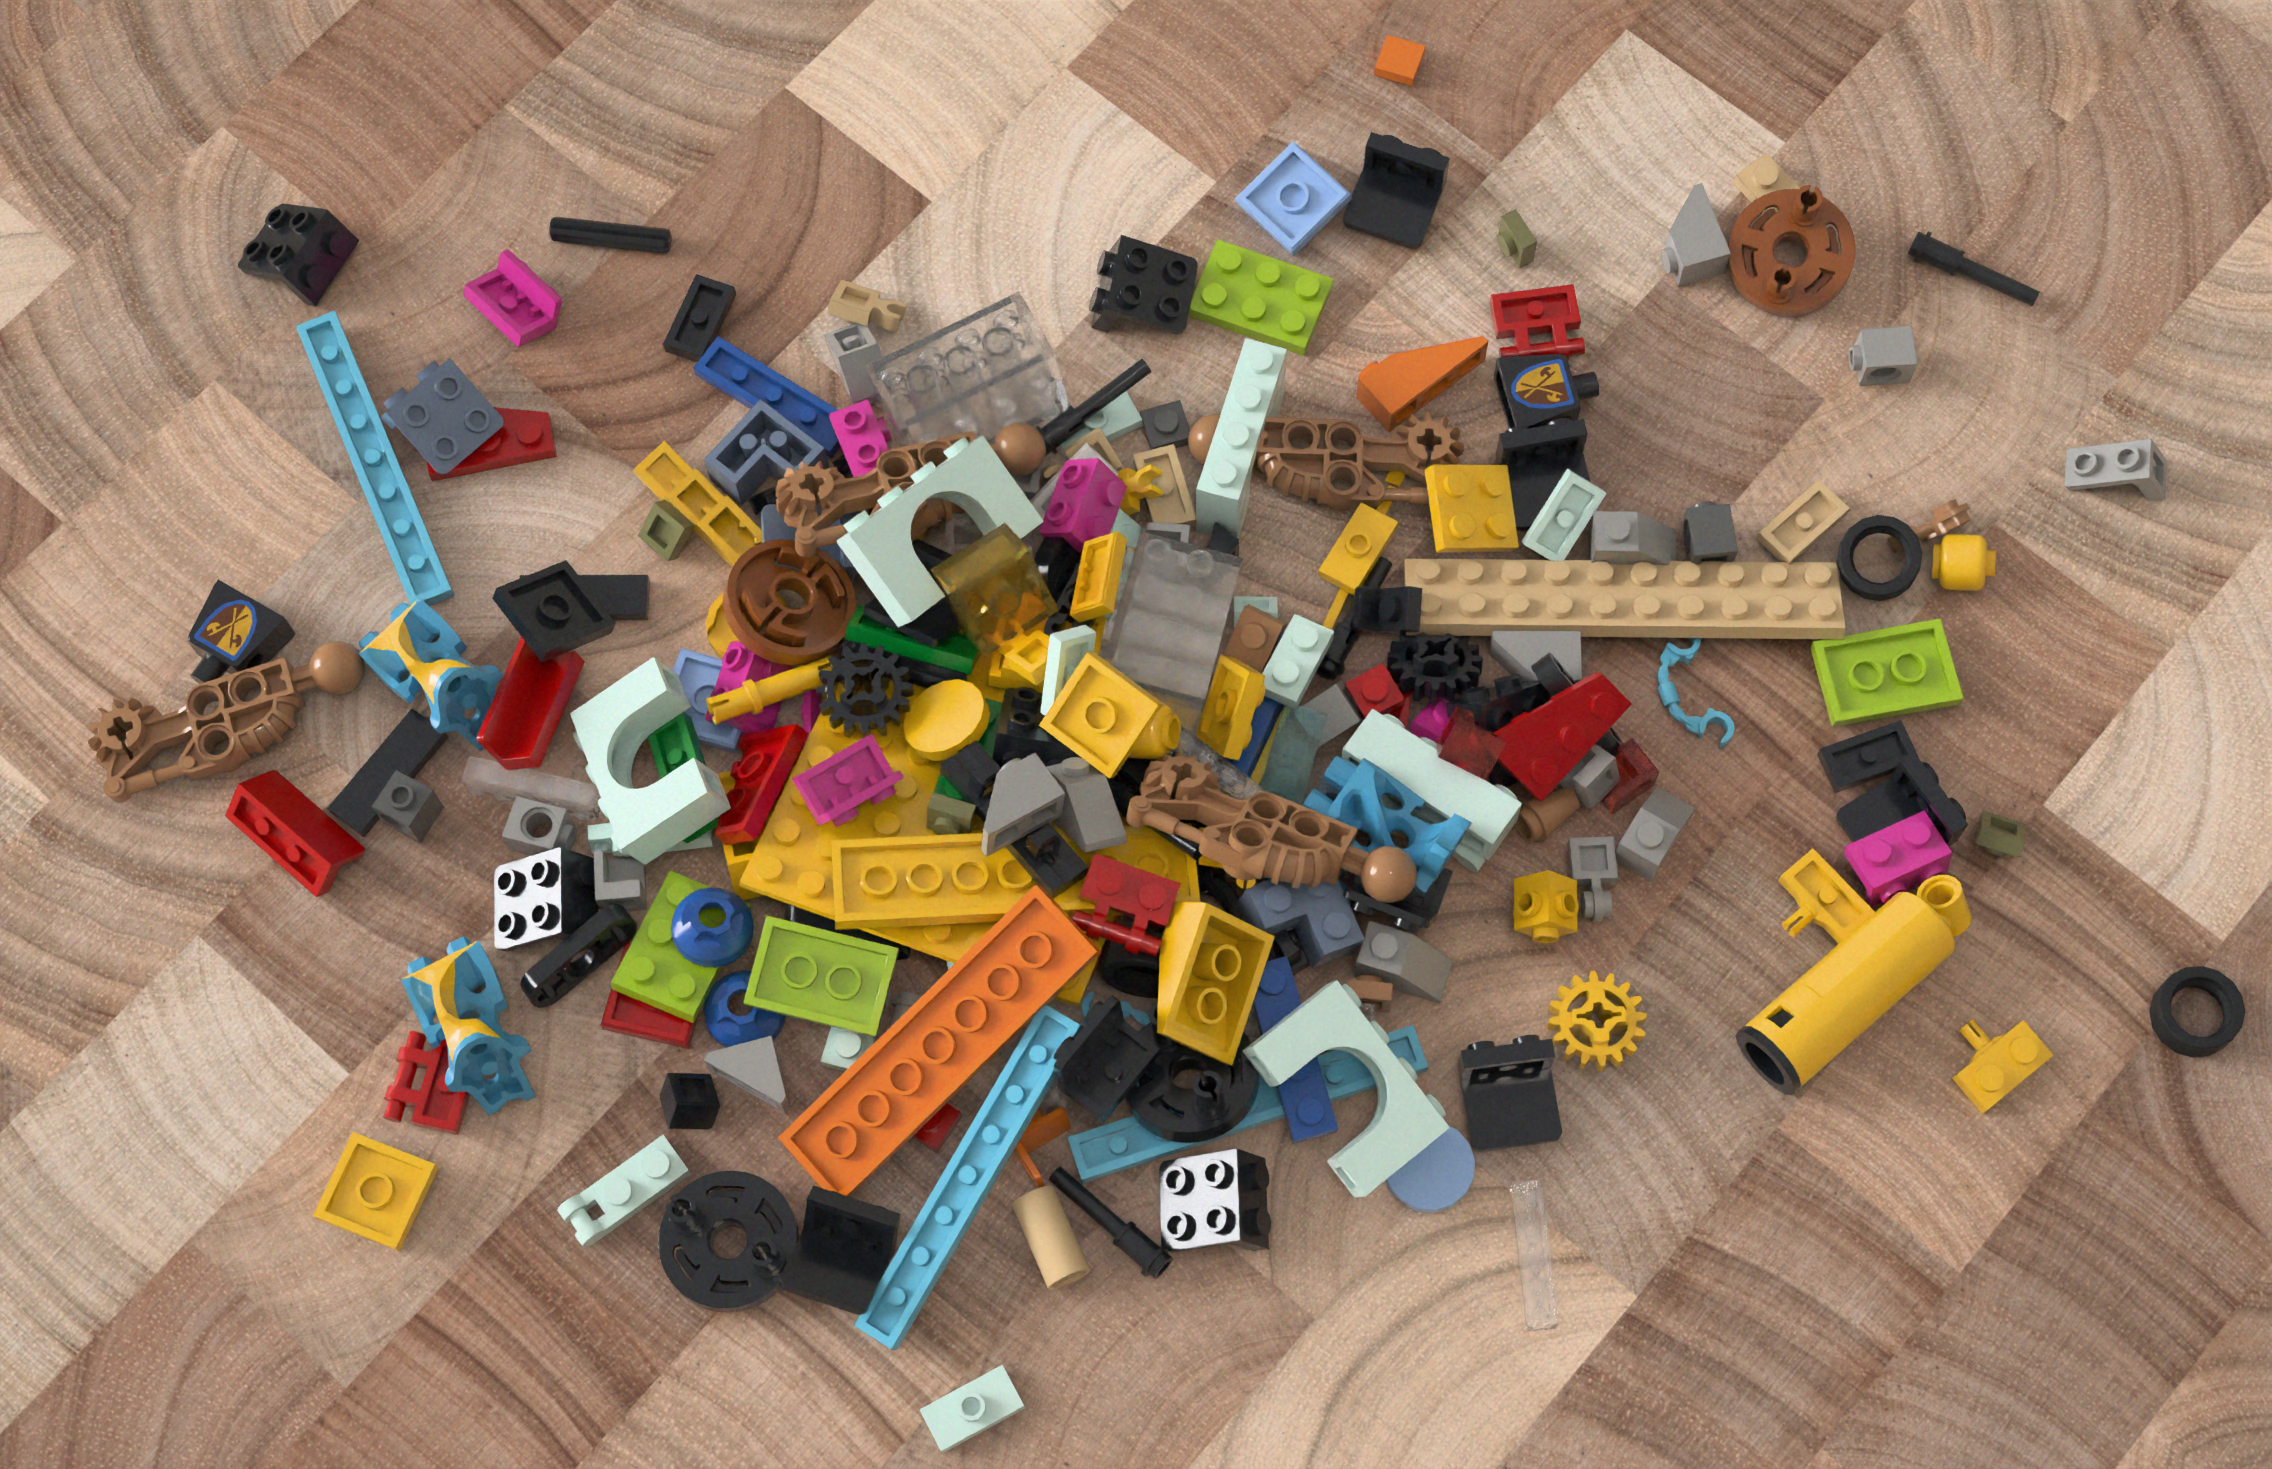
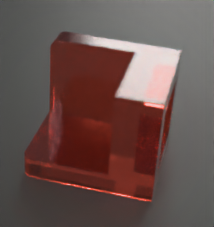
(1469, 745)
(1635, 773)

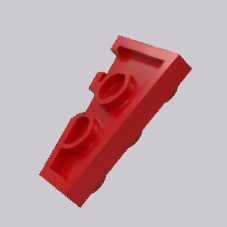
(522, 439)
(1558, 734)
(759, 781)

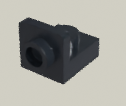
(1387, 609)

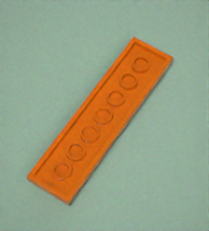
(939, 1043)

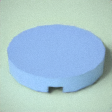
(1436, 1175)

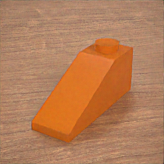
(1416, 377)

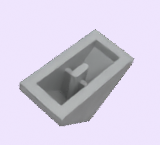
(754, 1069)

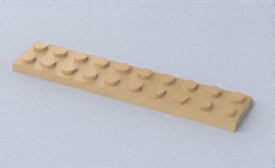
(1629, 600)

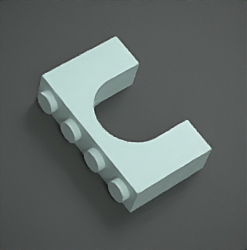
(1251, 398)
(882, 542)
(610, 734)
(1403, 1117)

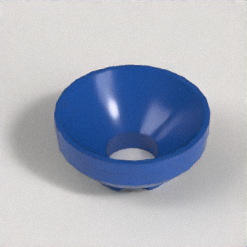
(712, 945)
(733, 1029)

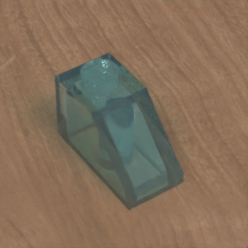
(1294, 753)

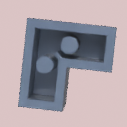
(760, 447)
(1317, 914)

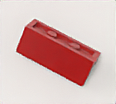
(528, 707)
(292, 830)

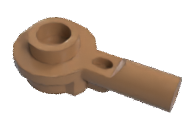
(1946, 519)

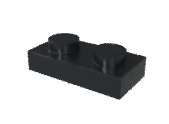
(699, 318)
(1866, 756)

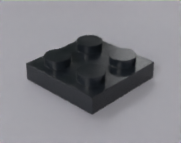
(553, 611)

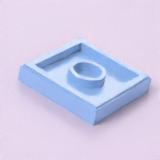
(1293, 198)
(698, 677)

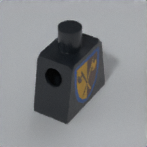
(1541, 389)
(235, 634)

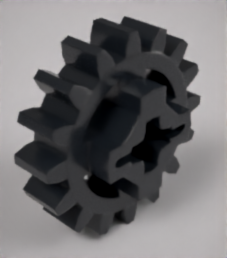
(1434, 665)
(864, 672)

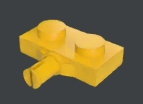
(1822, 898)
(1999, 1062)

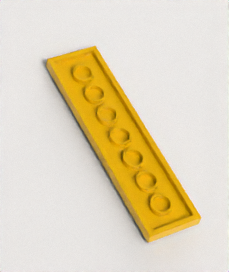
(955, 883)

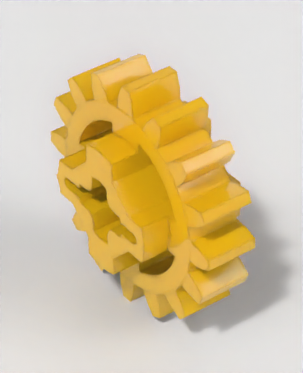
(1614, 1018)

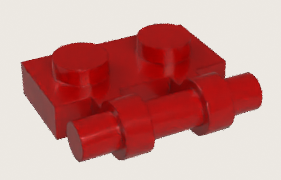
(1537, 312)
(1128, 892)
(434, 1103)

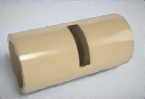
(1050, 1237)

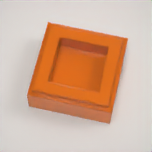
(1399, 60)

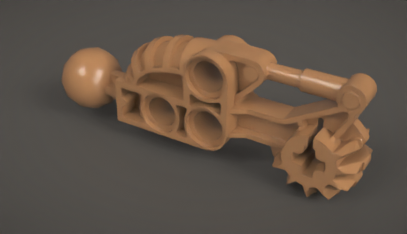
(1313, 469)
(798, 493)
(247, 725)
(1263, 832)

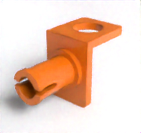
(1039, 1132)

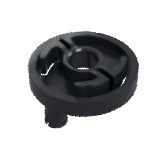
(1208, 1107)
(694, 1222)

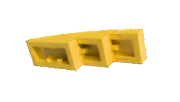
(715, 517)

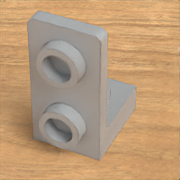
(2118, 464)

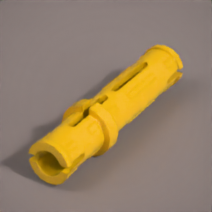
(758, 694)

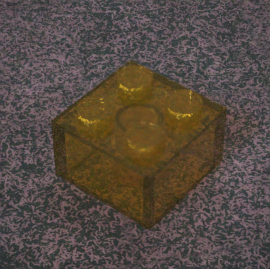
(994, 589)

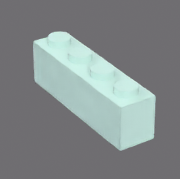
(1441, 784)

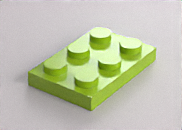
(1260, 297)
(1886, 673)
(653, 966)
(821, 976)

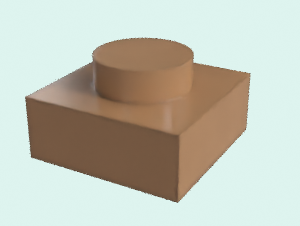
(1373, 991)

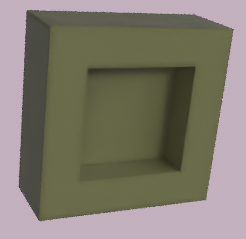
(1516, 239)
(666, 530)
(950, 815)
(2000, 834)

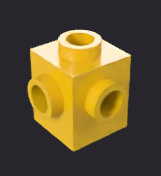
(1545, 906)

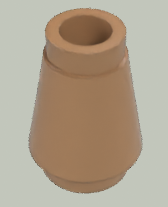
(1542, 818)

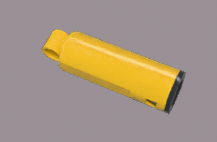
(1855, 984)

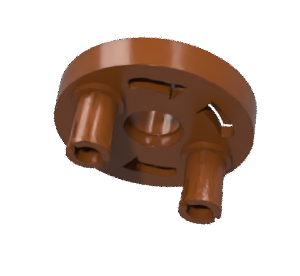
(1802, 220)
(808, 631)

